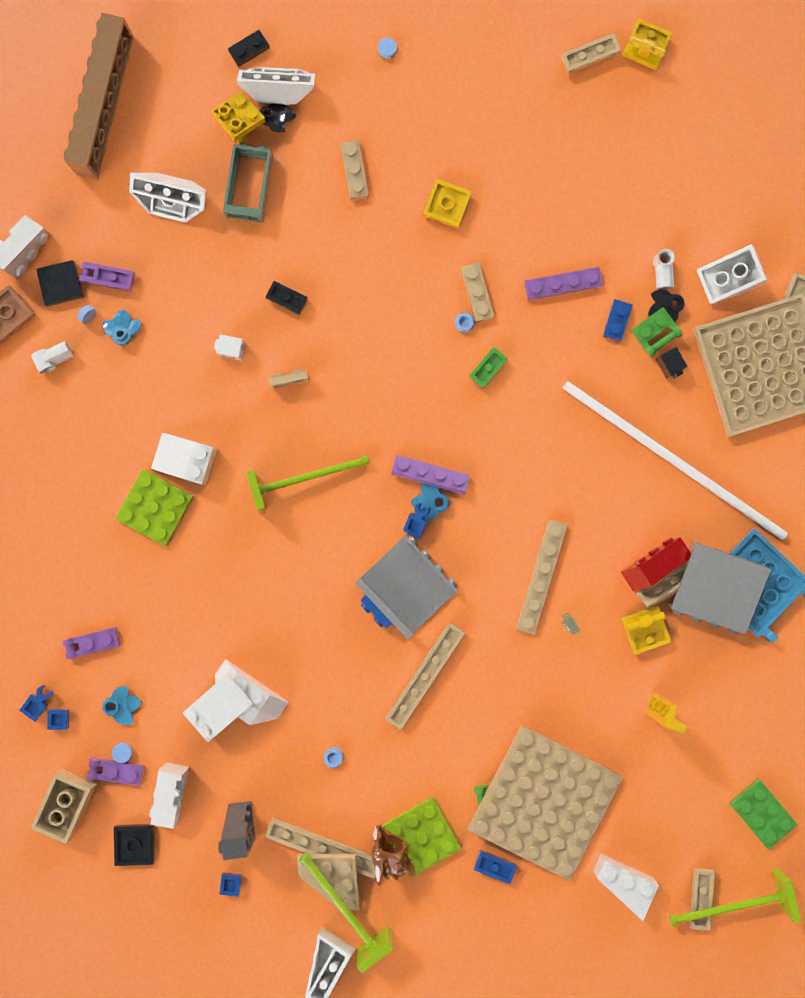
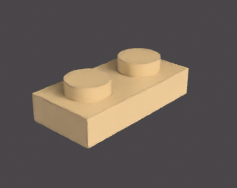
(281, 380)

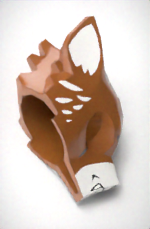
(390, 860)

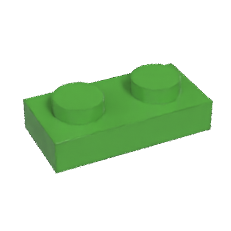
(488, 367)

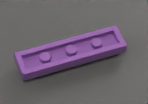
(563, 283)
(430, 474)

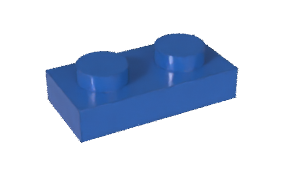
(617, 320)
(379, 618)
(495, 866)

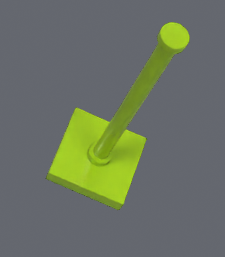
(259, 490)
(784, 894)
(374, 947)

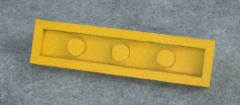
(663, 712)

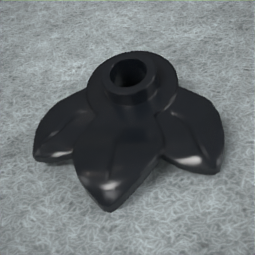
(277, 116)
(664, 299)

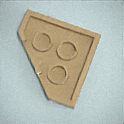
(341, 874)

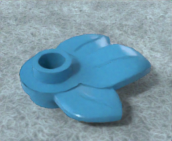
(121, 325)
(428, 499)
(124, 705)

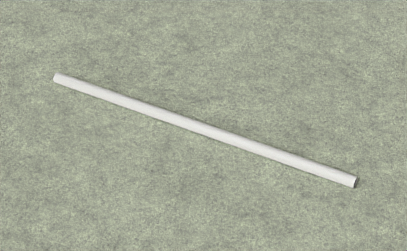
(674, 460)

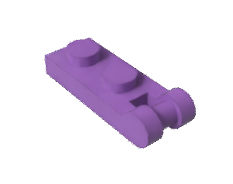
(107, 276)
(92, 642)
(115, 772)

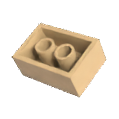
(63, 806)

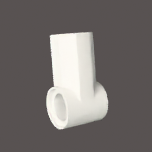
(664, 271)
(47, 359)

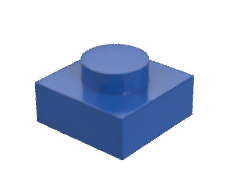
(58, 719)
(230, 884)

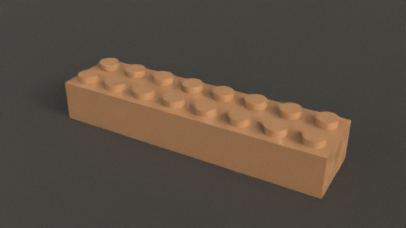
(98, 96)

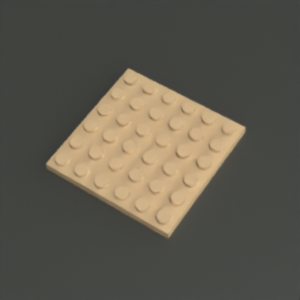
(756, 364)
(545, 802)

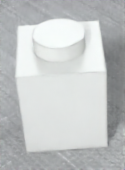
(229, 347)

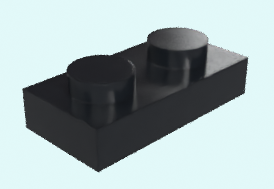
(248, 48)
(286, 297)

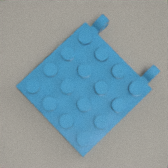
(781, 588)

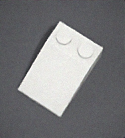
(732, 275)
(184, 458)
(217, 708)

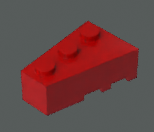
(657, 564)

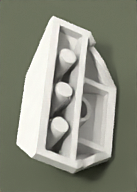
(276, 84)
(167, 195)
(266, 703)

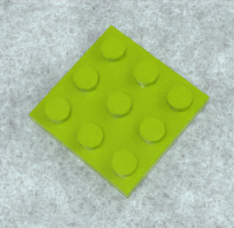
(154, 507)
(425, 834)

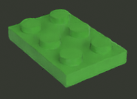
(763, 813)

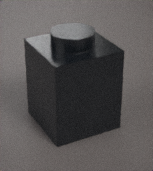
(671, 363)

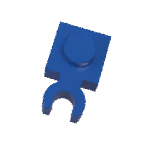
(416, 523)
(35, 705)

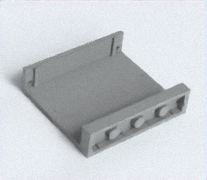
(407, 586)
(720, 588)

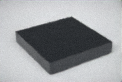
(59, 283)
(134, 845)

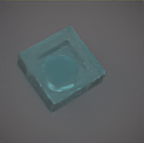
(569, 624)

